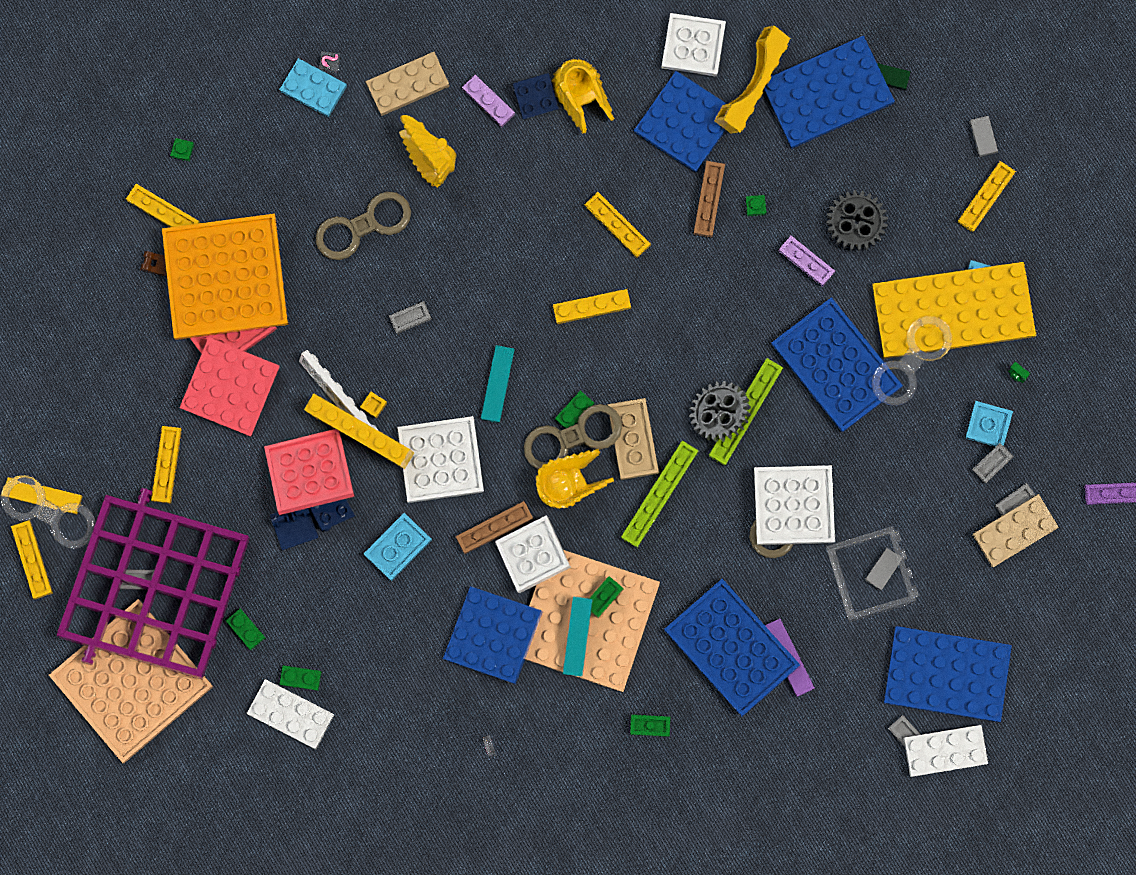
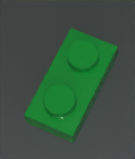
(571, 413)
(604, 596)
(245, 629)
(300, 678)
(650, 725)

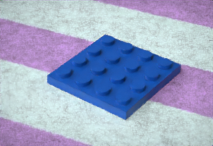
(683, 122)
(492, 635)

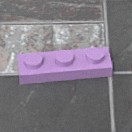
(488, 100)
(806, 261)

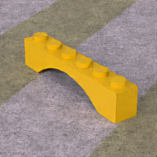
(769, 47)
(359, 431)

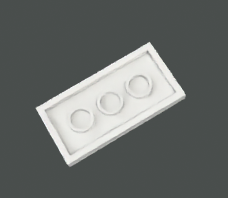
(290, 714)
(945, 750)

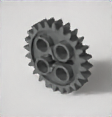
(853, 237)
(724, 395)

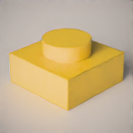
(373, 405)

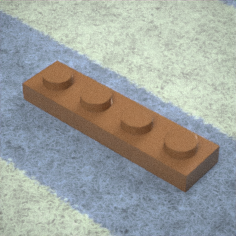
(709, 199)
(494, 527)

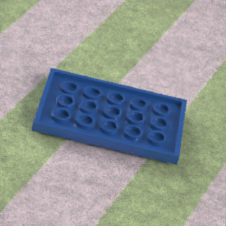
(828, 92)
(835, 364)
(732, 647)
(947, 674)

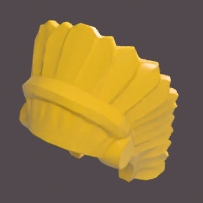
(577, 85)
(429, 154)
(562, 483)

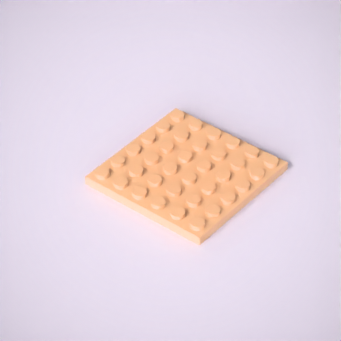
(611, 638)
(125, 697)

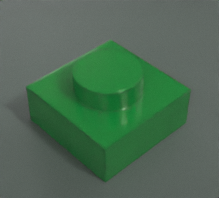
(182, 149)
(755, 205)
(1018, 373)

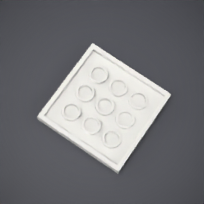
(443, 459)
(794, 505)

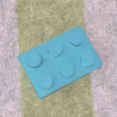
(313, 87)
(397, 546)

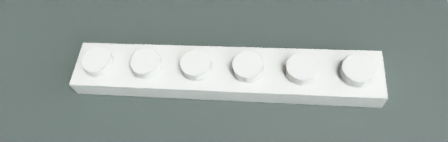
(331, 388)

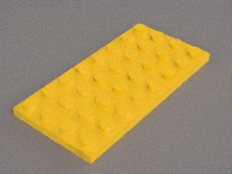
(975, 304)

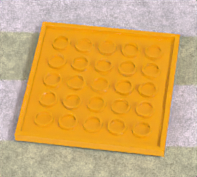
(224, 276)

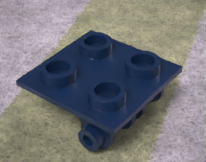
(535, 96)
(332, 513)
(294, 528)

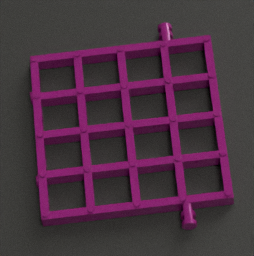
(153, 586)

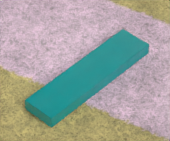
(497, 384)
(577, 636)

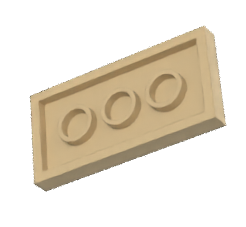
(407, 83)
(635, 445)
(1015, 530)

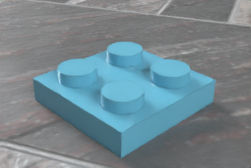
(988, 424)

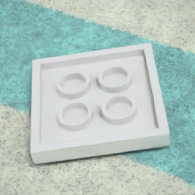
(693, 44)
(532, 554)

